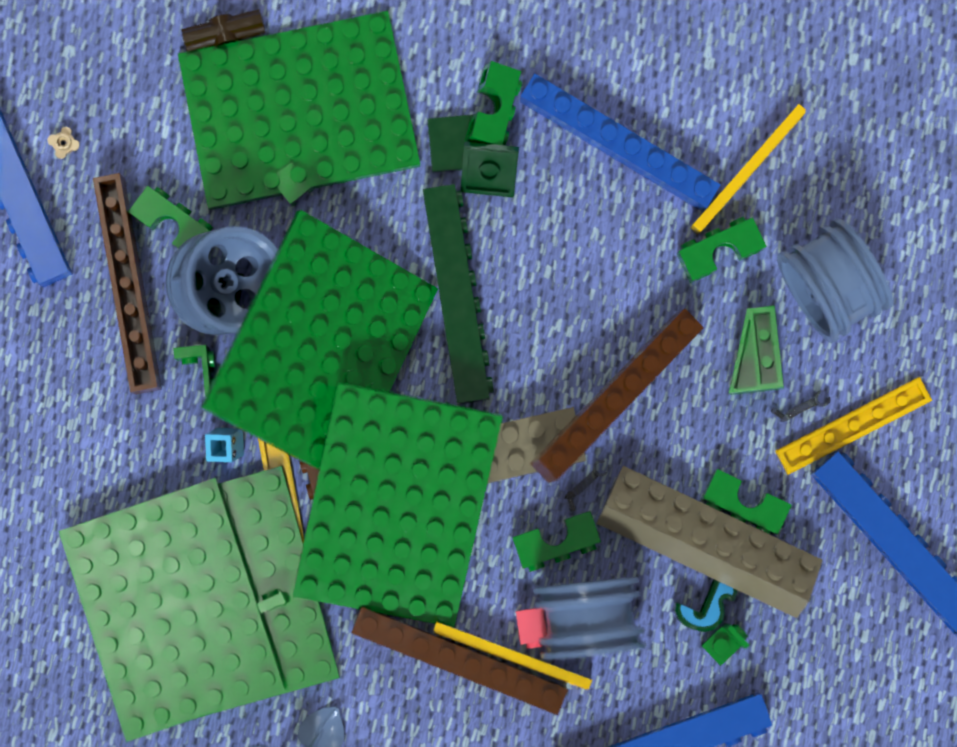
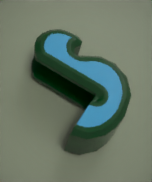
(712, 610)

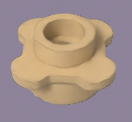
(62, 150)

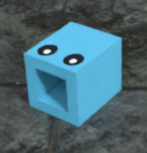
(224, 444)

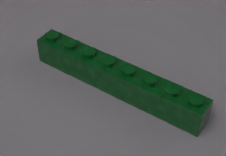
(456, 294)

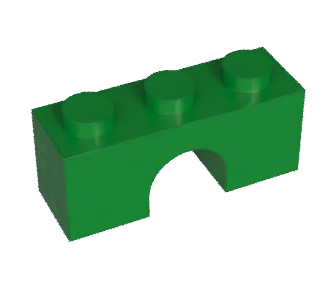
(501, 86)
(154, 208)
(741, 237)
(766, 516)
(580, 536)

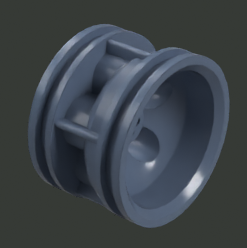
(192, 256)

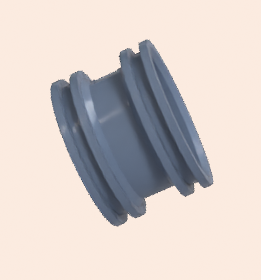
(589, 618)

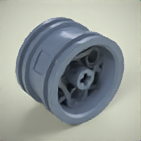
(835, 280)

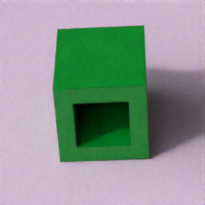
(289, 189)

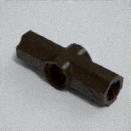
(223, 30)

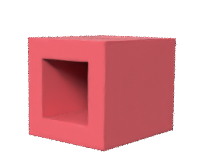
(531, 626)

